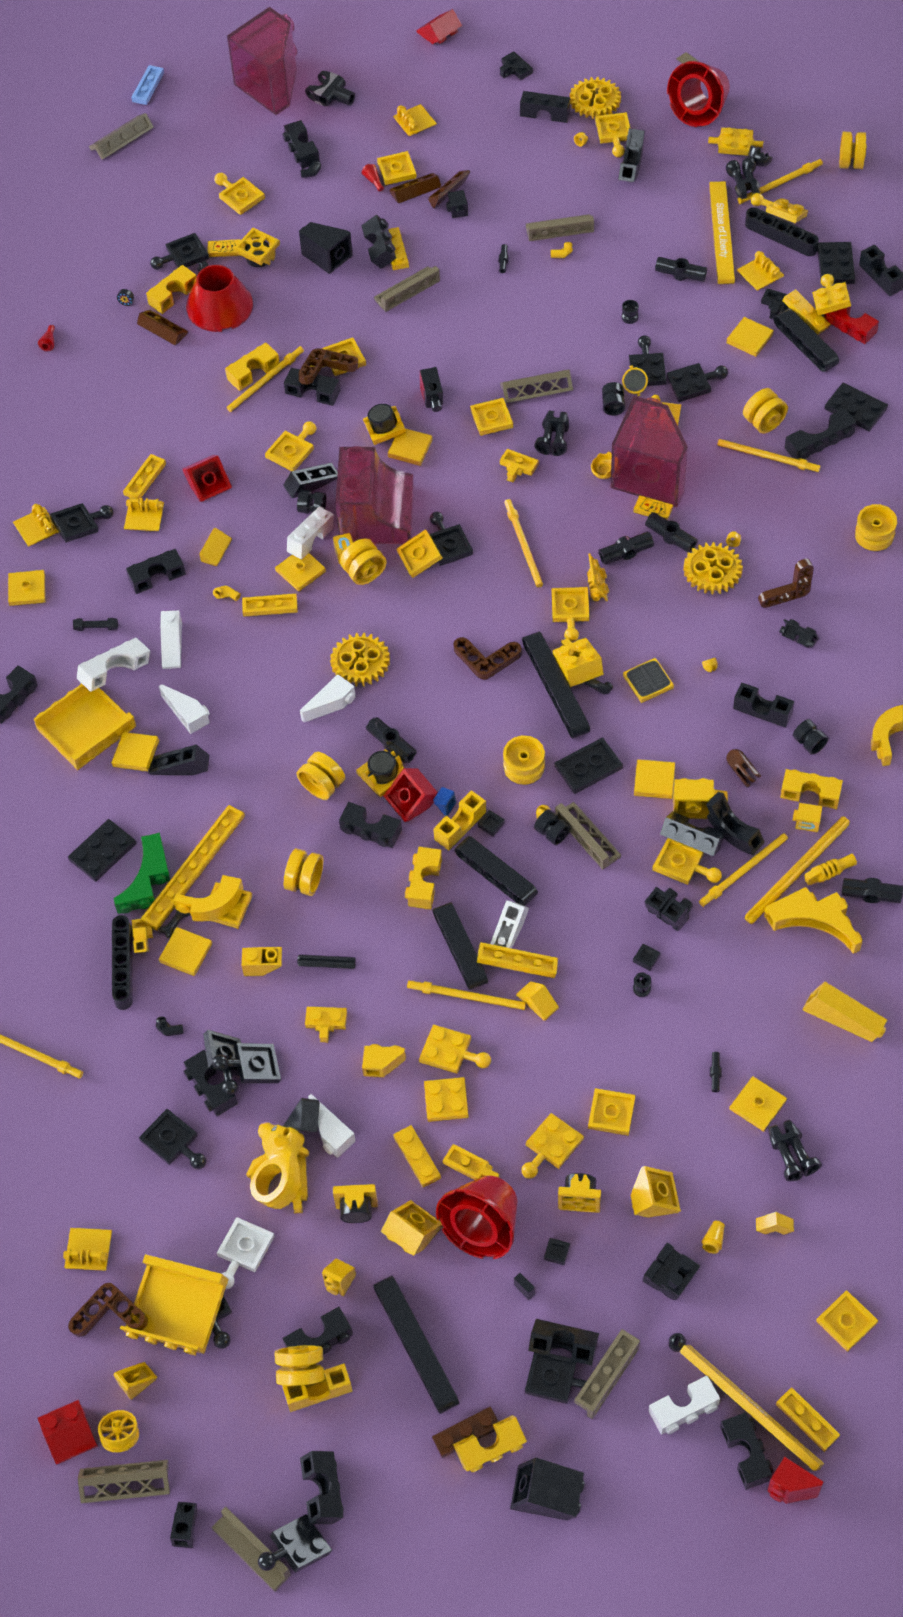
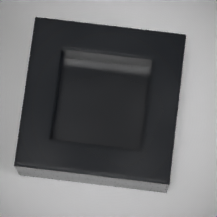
(491, 823)
(646, 957)
(556, 1251)
(524, 1286)

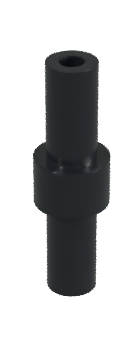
(503, 258)
(715, 1072)

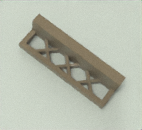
(122, 135)
(560, 227)
(408, 288)
(536, 379)
(585, 838)
(607, 1373)
(123, 1473)
(249, 1548)

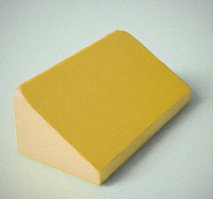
(215, 547)

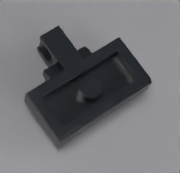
(515, 65)
(774, 301)

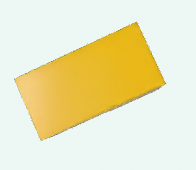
(140, 940)
(775, 1222)

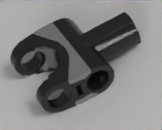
(331, 89)

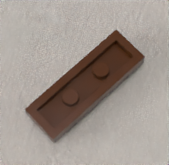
(477, 1425)

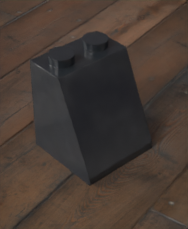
(325, 245)
(547, 1489)

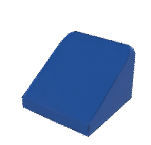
(445, 800)

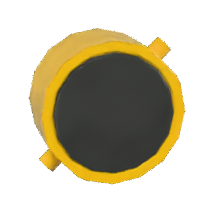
(635, 380)

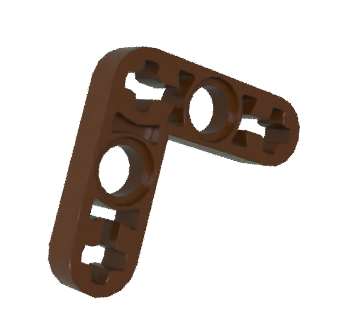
(324, 358)
(798, 588)
(482, 662)
(110, 1303)

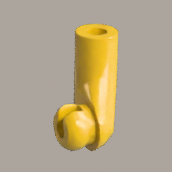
(564, 252)
(226, 591)
(255, 1164)

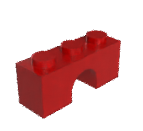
(859, 328)

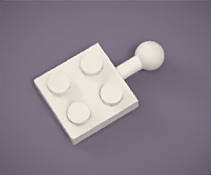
(244, 1247)

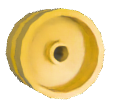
(853, 150)
(765, 410)
(875, 527)
(363, 561)
(524, 759)
(321, 775)
(303, 872)
(299, 1365)

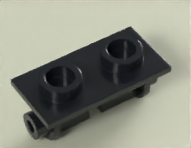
(806, 636)

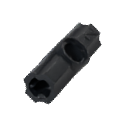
(681, 269)
(671, 532)
(626, 547)
(384, 733)
(872, 890)

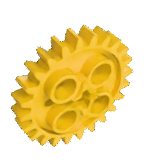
(585, 94)
(714, 563)
(360, 659)

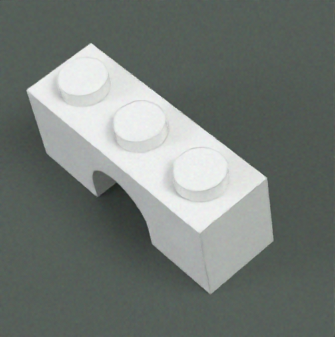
(317, 524)
(669, 1416)

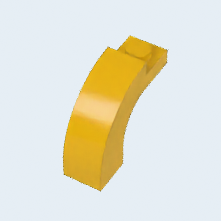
(886, 725)
(215, 905)

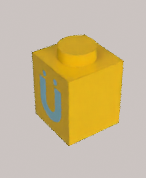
(340, 543)
(807, 817)

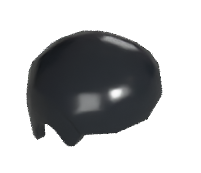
(760, 158)

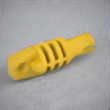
(829, 869)

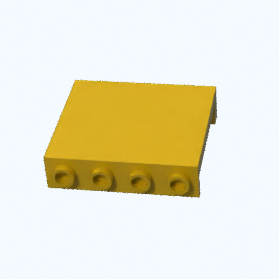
(83, 724)
(178, 1304)

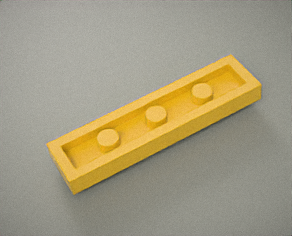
(517, 960)

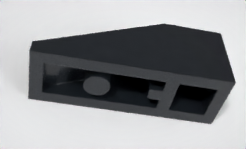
(310, 478)
(183, 761)

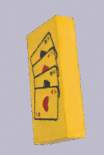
(222, 248)
(646, 506)

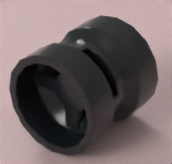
(630, 311)

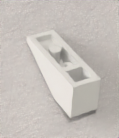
(171, 639)
(330, 699)
(187, 709)
(509, 924)
(334, 1133)

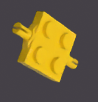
(735, 141)

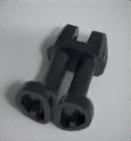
(743, 185)
(553, 424)
(792, 1138)

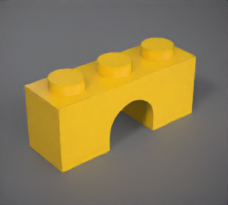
(179, 280)
(262, 358)
(825, 787)
(451, 830)
(425, 863)
(334, 1385)
(508, 1438)

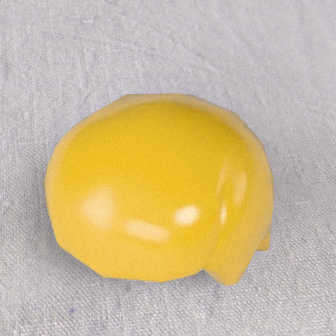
(602, 465)

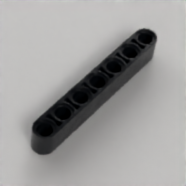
(556, 685)
(416, 1344)

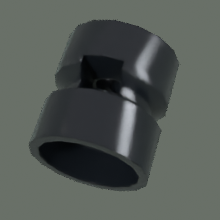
(613, 398)
(305, 501)
(811, 738)
(554, 829)

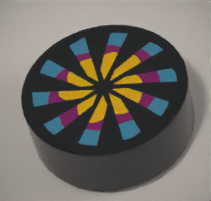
(125, 297)

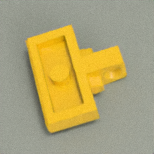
(518, 464)
(325, 1020)

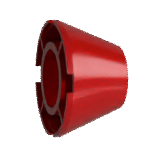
(687, 96)
(218, 300)
(480, 1217)

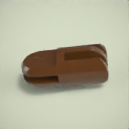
(741, 765)

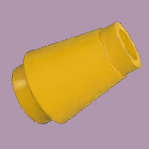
(713, 1238)

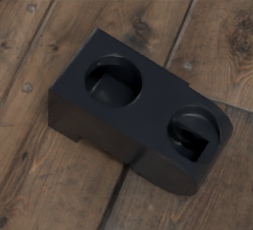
(184, 1525)

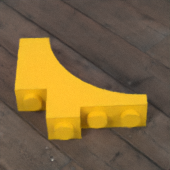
(826, 915)

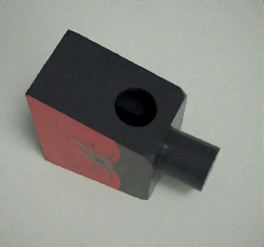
(431, 388)

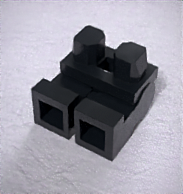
(667, 908)
(670, 1272)

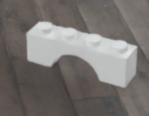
(130, 654)

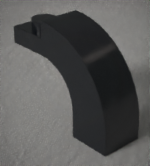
(633, 155)
(736, 832)

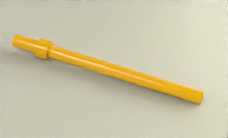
(806, 168)
(288, 360)
(801, 464)
(513, 516)
(716, 891)
(428, 988)
(62, 1066)

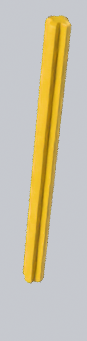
(805, 861)

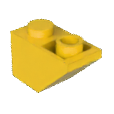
(261, 960)
(380, 1060)
(338, 1277)

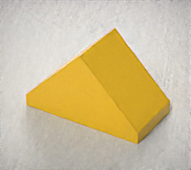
(538, 999)
(135, 1379)

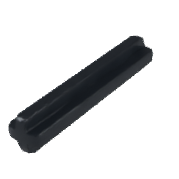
(326, 961)

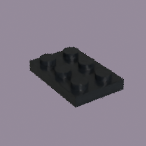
(836, 260)
(861, 406)
(588, 765)
(102, 850)

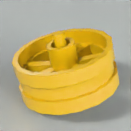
(123, 1440)

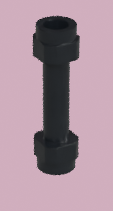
(79, 624)

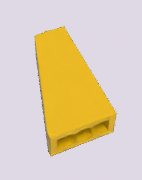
(844, 1012)

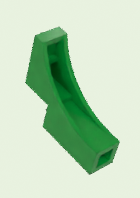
(152, 871)

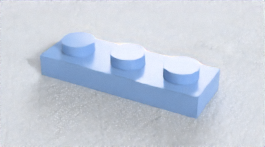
(147, 85)

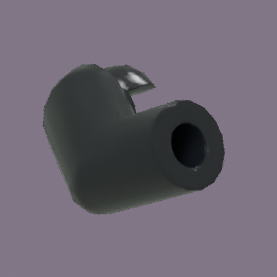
(603, 688)

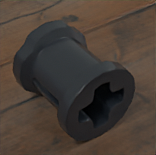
(638, 988)

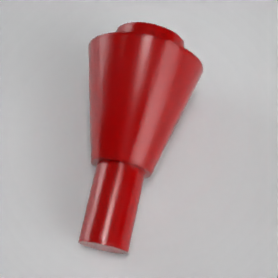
(370, 172)
(46, 342)

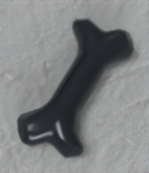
(168, 929)

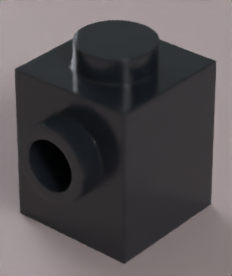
(457, 204)

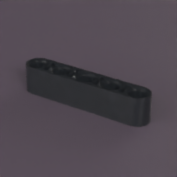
(781, 231)
(806, 340)
(496, 871)
(460, 945)
(123, 970)

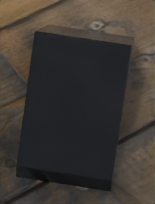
(304, 1116)

